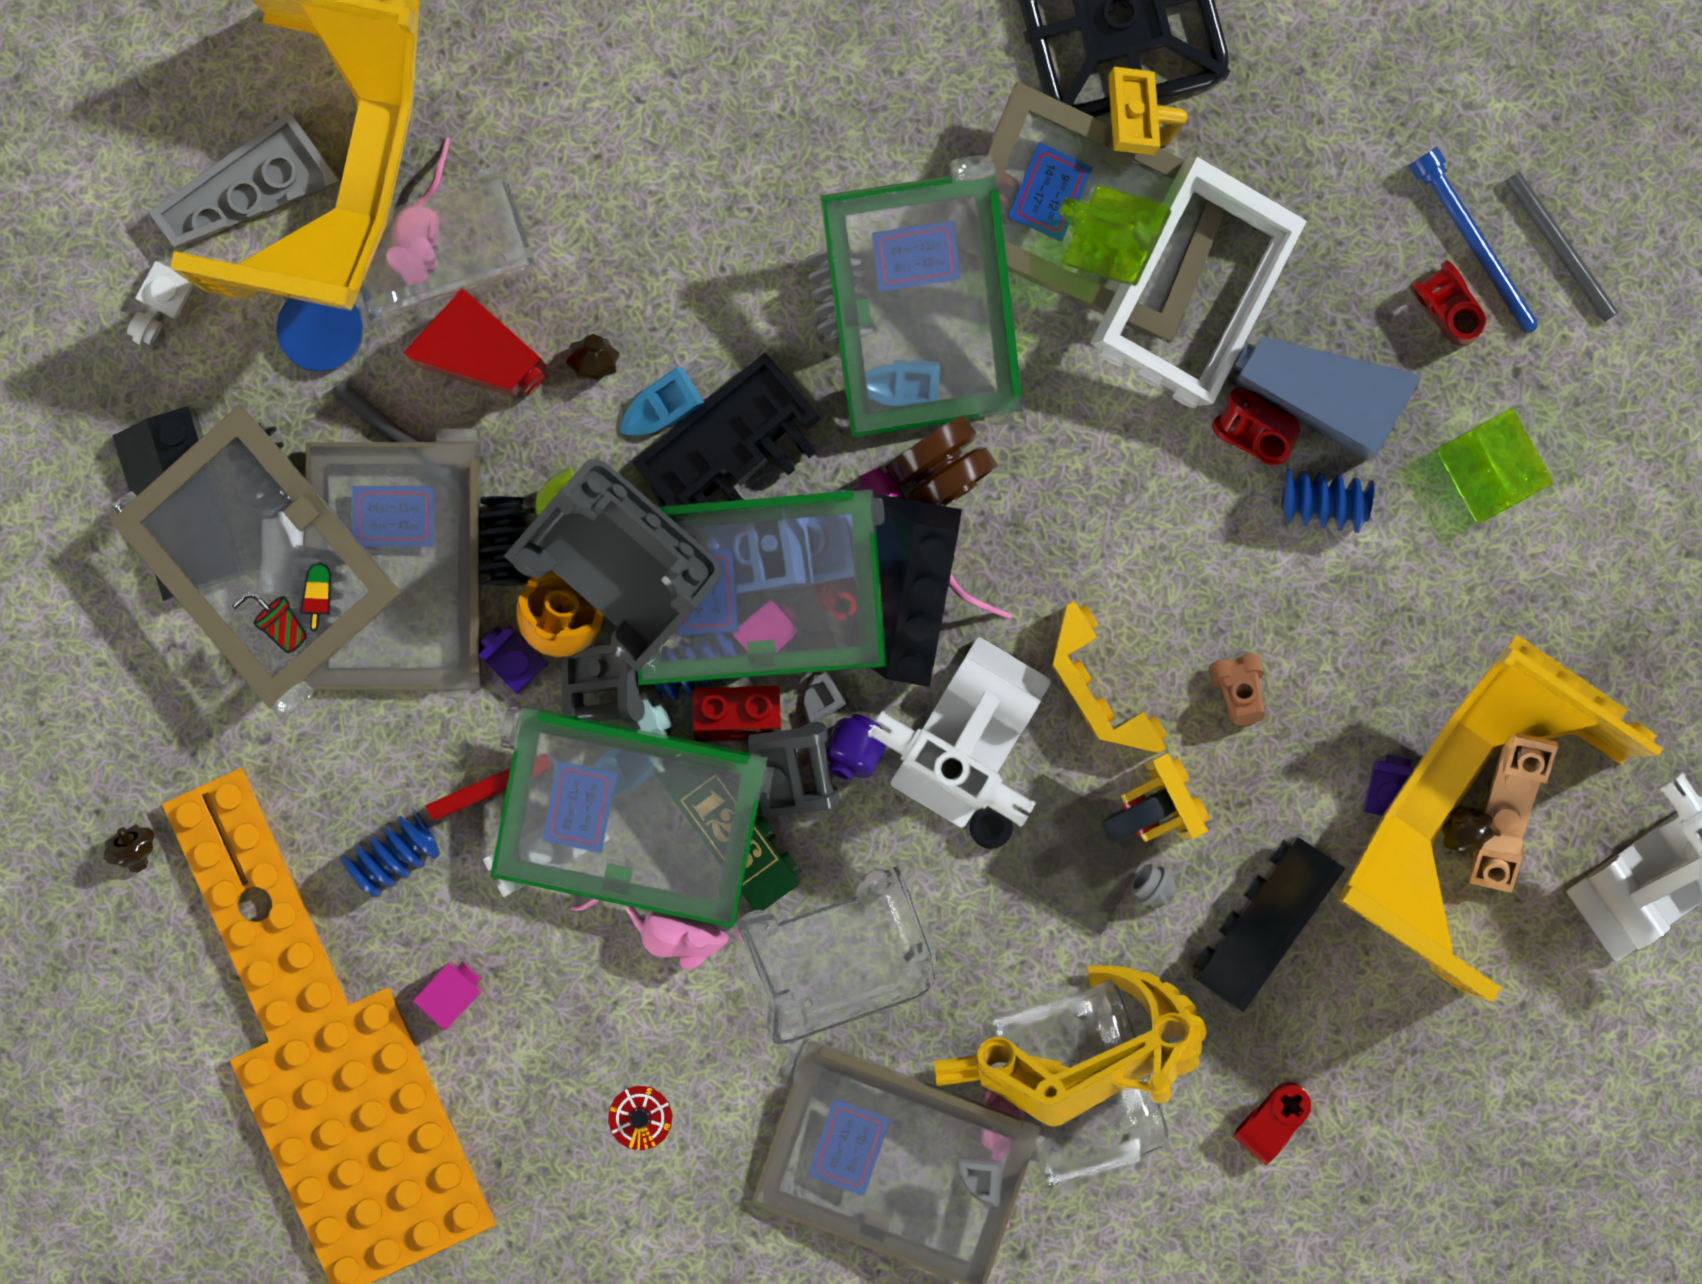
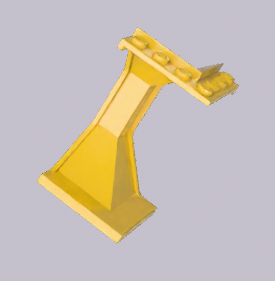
(330, 256)
(1397, 873)

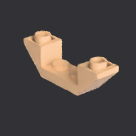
(1509, 802)

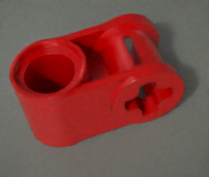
(1448, 302)
(1255, 427)
(1269, 1129)

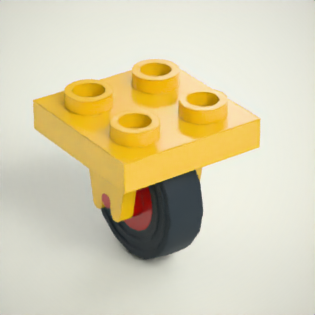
(1143, 813)

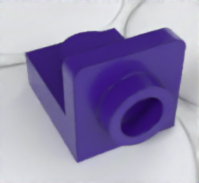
(511, 657)
(1386, 782)

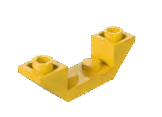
(1137, 732)

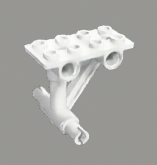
(968, 737)
(1650, 881)

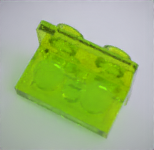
(1113, 233)
(1495, 466)

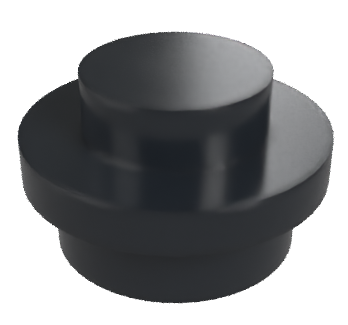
(990, 828)

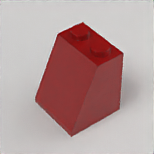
(477, 349)

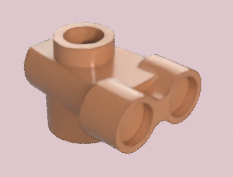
(1240, 687)

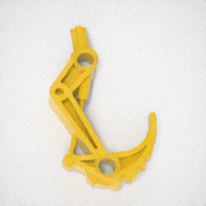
(1061, 1093)

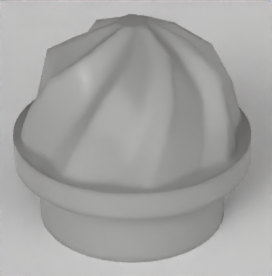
(1153, 886)

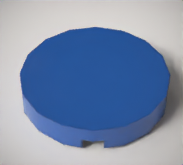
(318, 334)

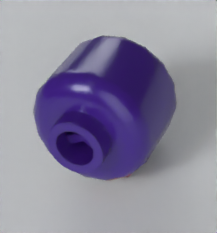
(852, 750)

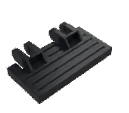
(726, 437)

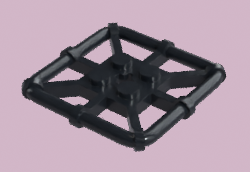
(1108, 40)

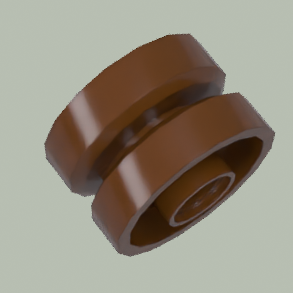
(940, 463)

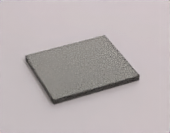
(1067, 856)

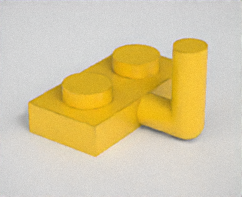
(1137, 115)

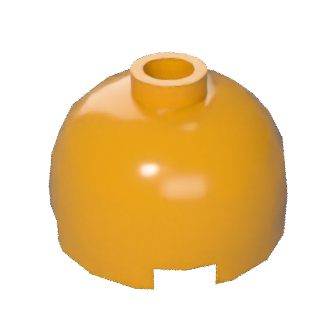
(556, 617)

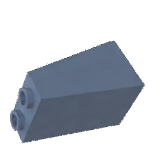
(1329, 393)

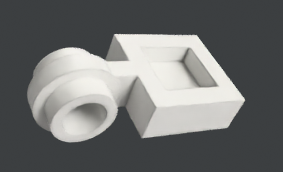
(164, 293)

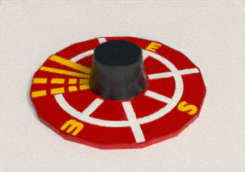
(640, 1118)

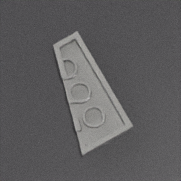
(251, 181)

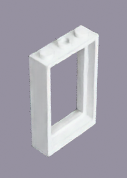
(1248, 205)

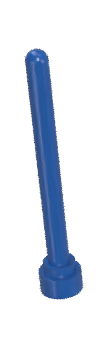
(1431, 170)

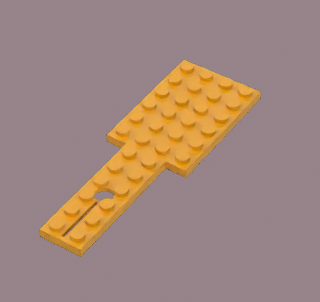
(337, 1080)

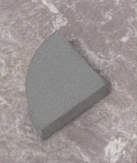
(821, 698)
(982, 1178)

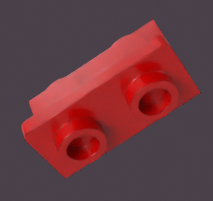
(735, 712)

